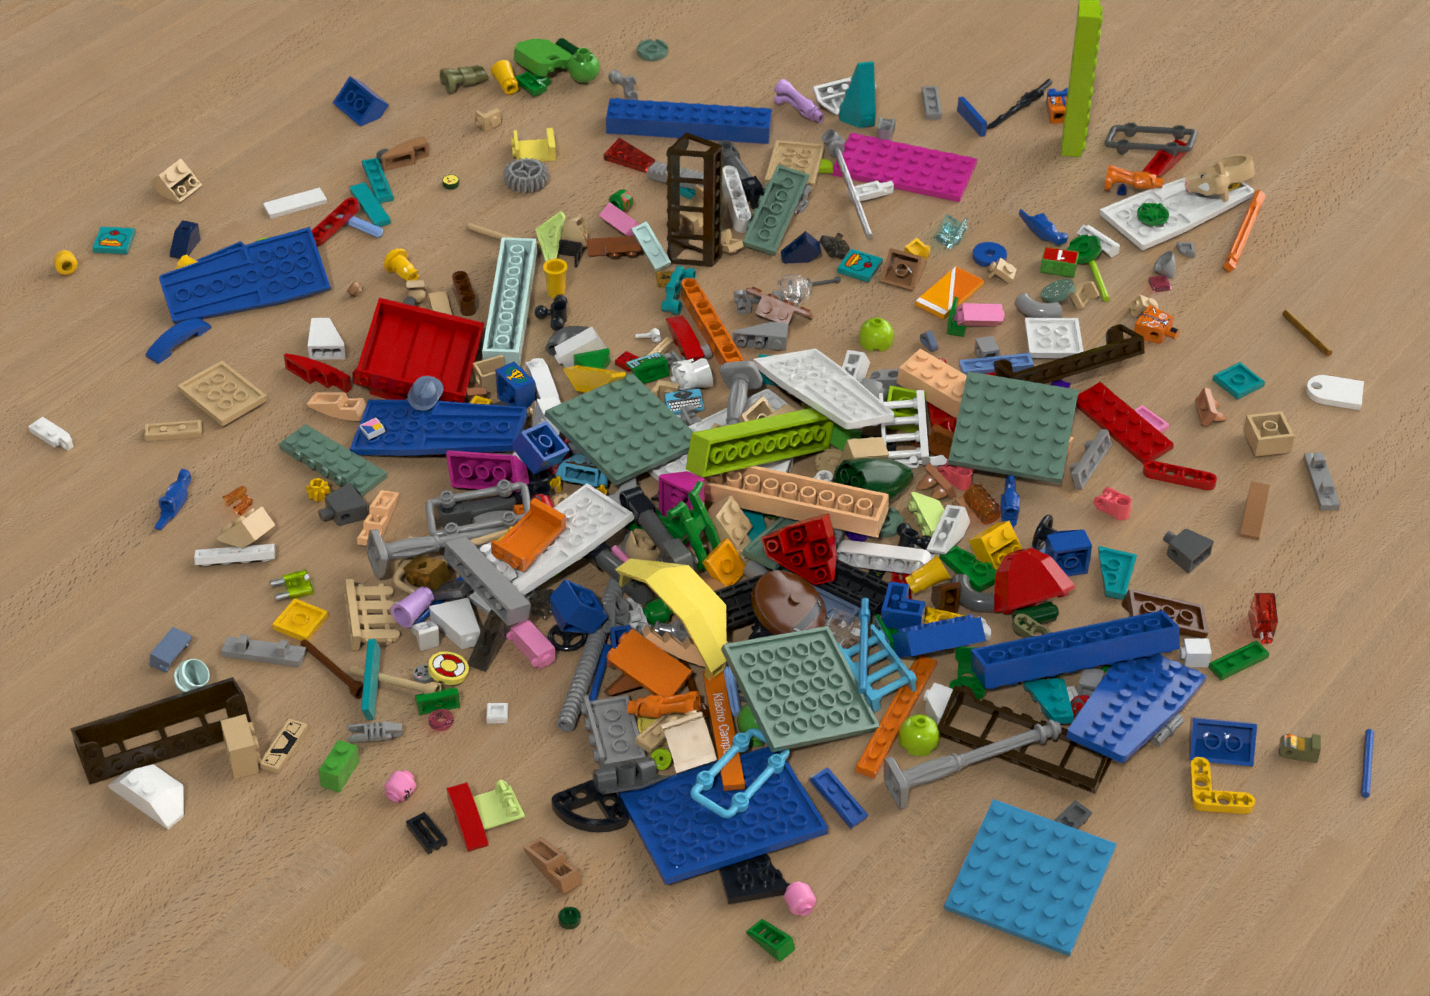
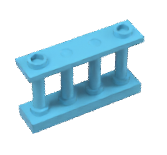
(874, 696)

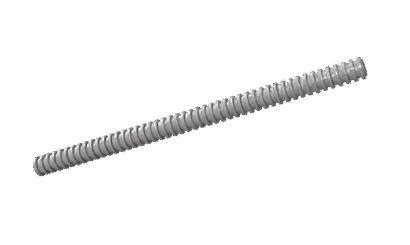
(587, 662)

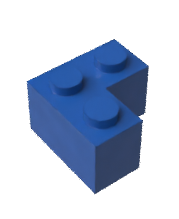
(899, 610)

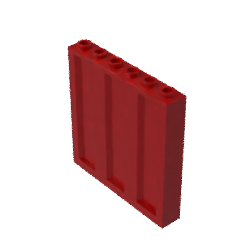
(417, 343)

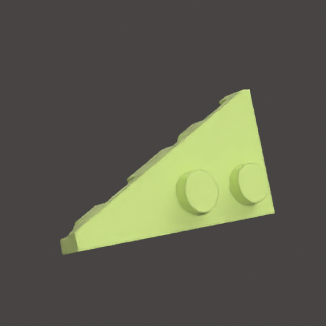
(549, 235)

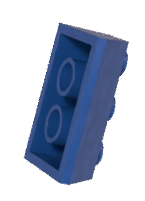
(360, 102)
(1222, 741)

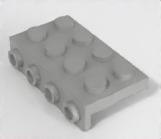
(611, 731)

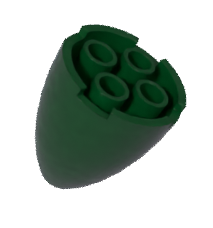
(875, 475)

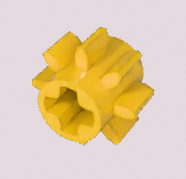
(317, 489)

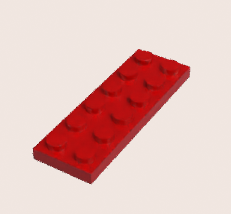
(1123, 423)

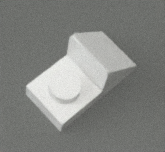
(426, 634)

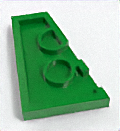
(962, 562)

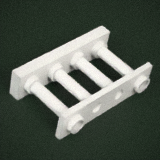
(918, 419)

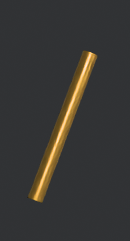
(1305, 331)

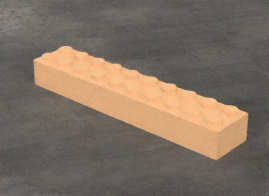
(939, 380)
(800, 498)

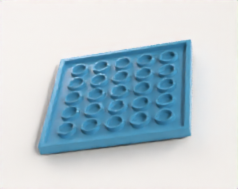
(1030, 877)

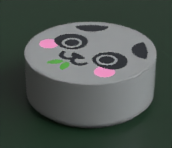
(421, 674)

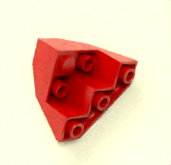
(805, 548)
(1028, 579)

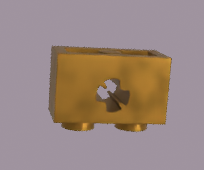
(427, 572)

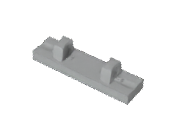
(1095, 452)
(1321, 481)
(263, 651)

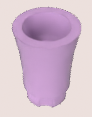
(411, 607)

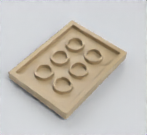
(797, 156)
(222, 393)

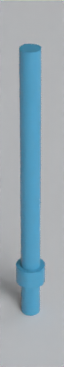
(864, 616)

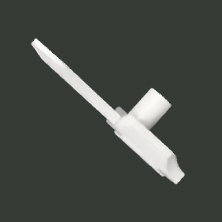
(913, 461)

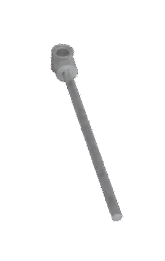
(836, 147)

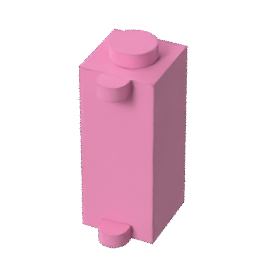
(618, 219)
(979, 314)
(532, 644)

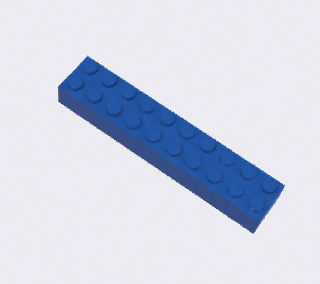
(676, 119)
(1075, 649)

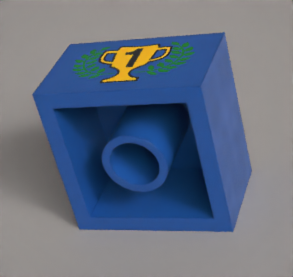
(515, 386)

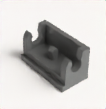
(1074, 815)

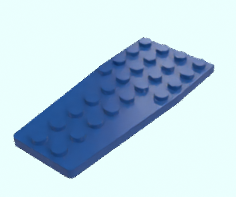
(247, 278)
(439, 429)
(1134, 704)

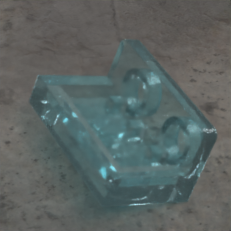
(950, 231)

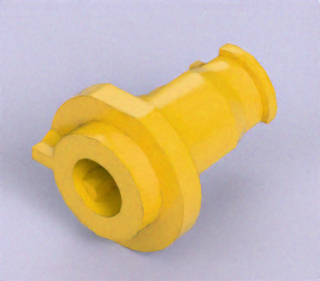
(397, 262)

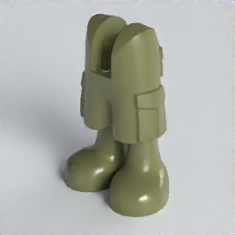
(463, 75)

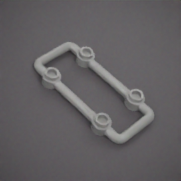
(448, 500)

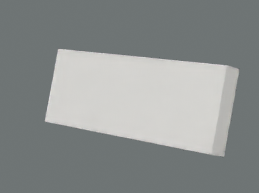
(295, 203)

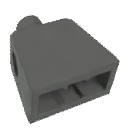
(344, 506)
(1188, 548)

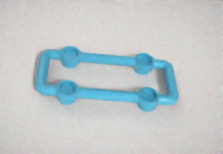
(740, 800)

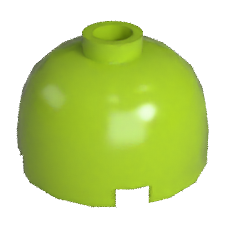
(876, 334)
(919, 735)

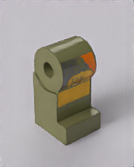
(1300, 747)

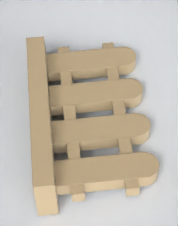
(366, 621)

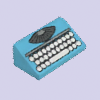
(683, 398)

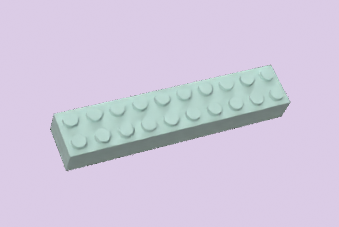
(510, 300)

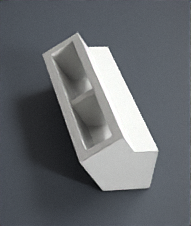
(1111, 250)

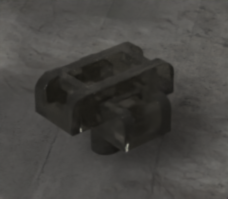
(835, 246)
(543, 603)

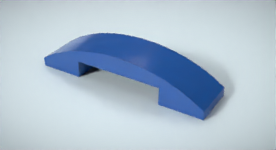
(174, 336)

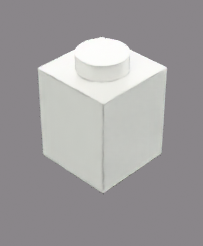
(1195, 652)

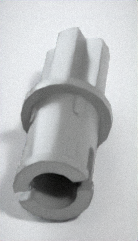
(1167, 730)

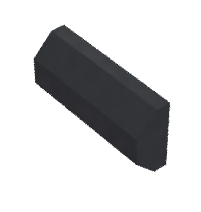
(854, 584)
(738, 602)

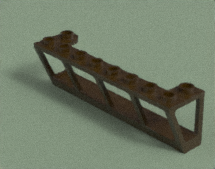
(711, 202)
(1114, 351)
(965, 697)
(156, 716)

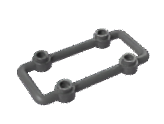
(1131, 128)

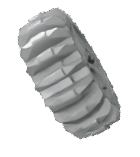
(526, 175)

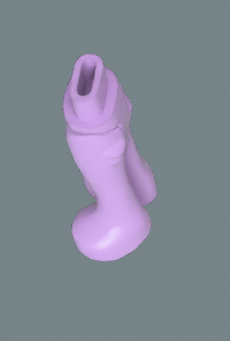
(804, 106)

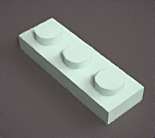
(651, 246)

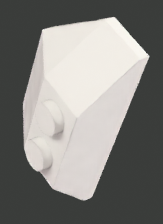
(832, 93)
(152, 793)

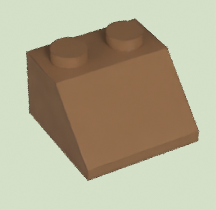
(903, 269)

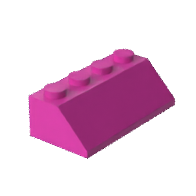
(484, 469)
(675, 488)

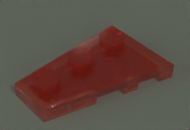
(628, 156)

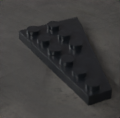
(752, 880)

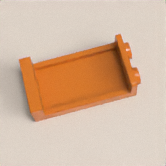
(529, 536)
(648, 665)

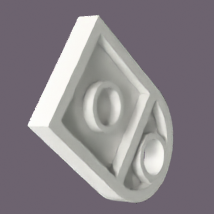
(1336, 391)

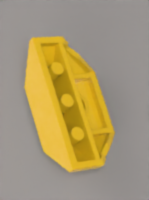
(588, 378)

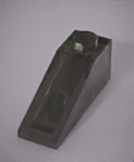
(489, 642)

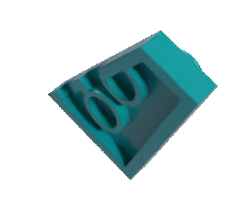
(1052, 697)

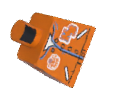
(1155, 325)

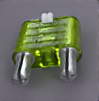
(296, 585)

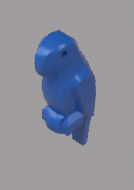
(1043, 228)
(173, 499)
(1010, 501)

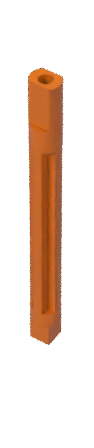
(1244, 230)

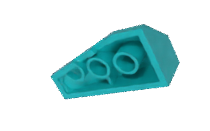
(859, 102)

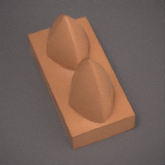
(1207, 407)
(934, 477)

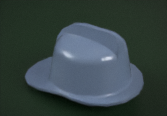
(425, 393)

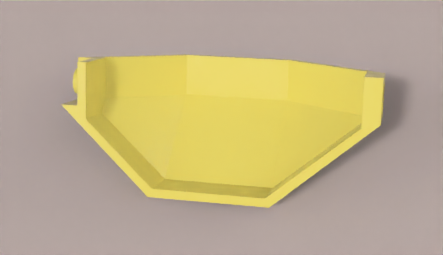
(690, 600)

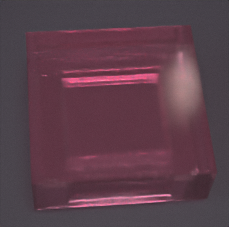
(1159, 283)

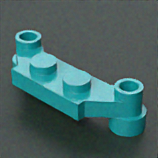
(674, 287)

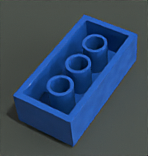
(938, 636)

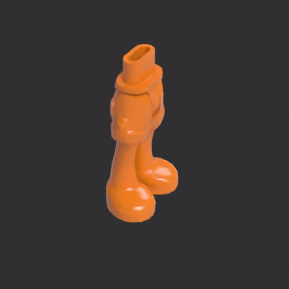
(1138, 179)
(657, 705)

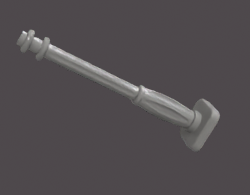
(739, 378)
(381, 552)
(900, 781)

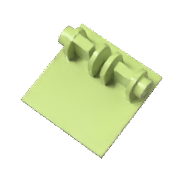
(498, 806)

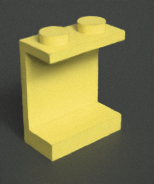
(538, 149)

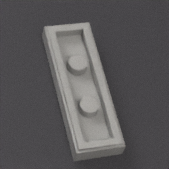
(931, 102)

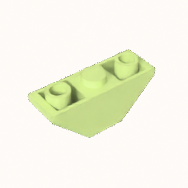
(926, 511)

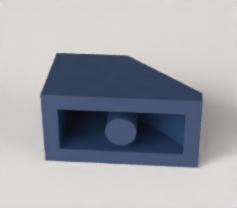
(185, 239)
(801, 250)

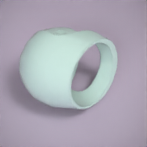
(191, 675)

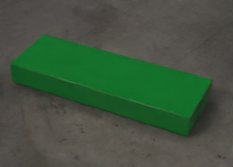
(1238, 660)

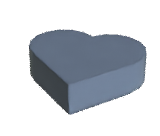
(928, 340)

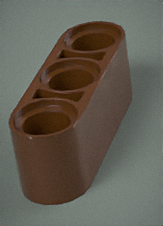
(464, 293)

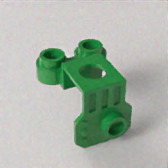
(963, 656)

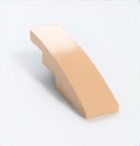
(379, 515)
(684, 650)

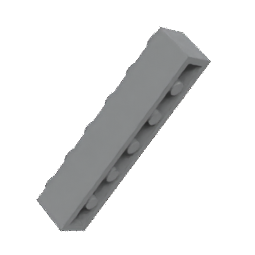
(487, 581)

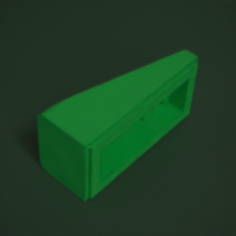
(778, 950)

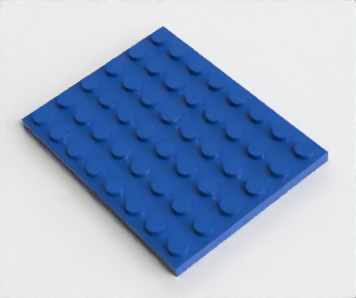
(693, 840)

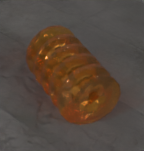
(982, 503)

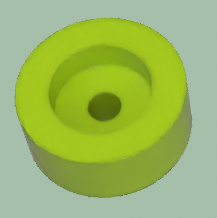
(662, 763)

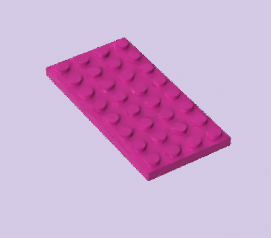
(907, 166)

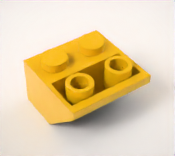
(995, 543)

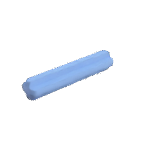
(364, 226)
(732, 691)

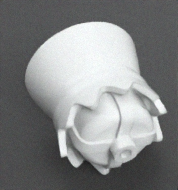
(692, 375)

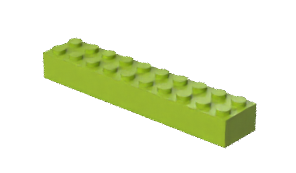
(1081, 77)
(758, 442)

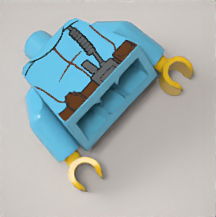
(579, 470)

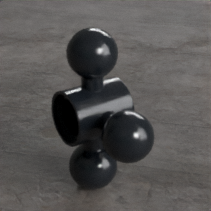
(557, 312)
(909, 537)

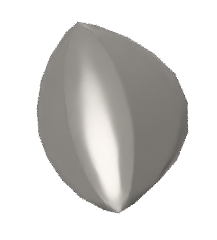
(1166, 264)

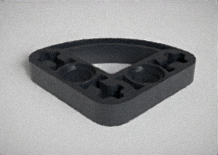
(565, 813)

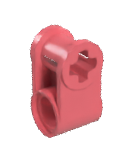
(957, 476)
(1114, 503)

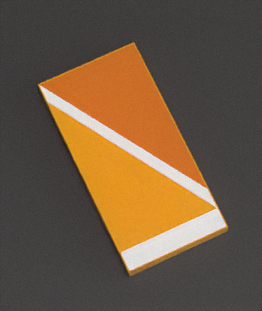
(940, 296)

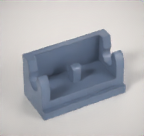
(169, 649)

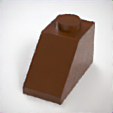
(946, 596)

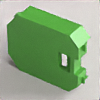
(536, 56)

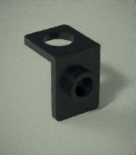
(571, 248)

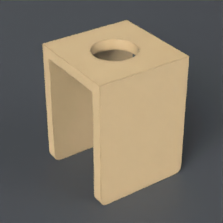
(485, 372)

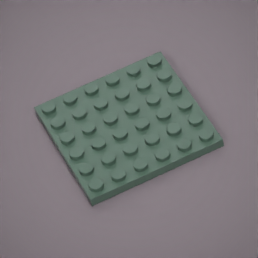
(1013, 427)
(622, 428)
(799, 688)

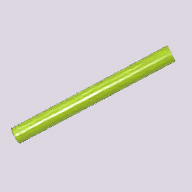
(1099, 281)

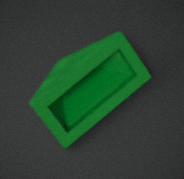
(594, 359)

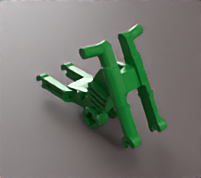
(688, 524)

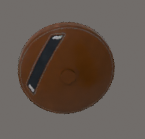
(787, 603)

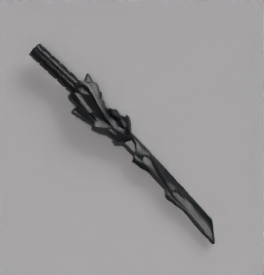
(1025, 101)

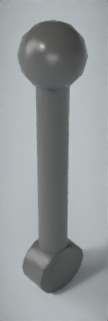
(836, 280)

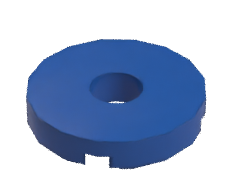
(983, 250)

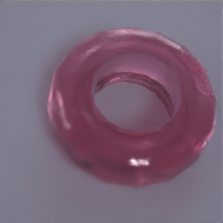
(444, 725)

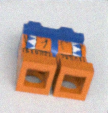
(1056, 105)

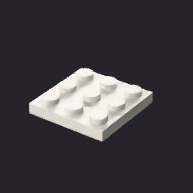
(1053, 337)

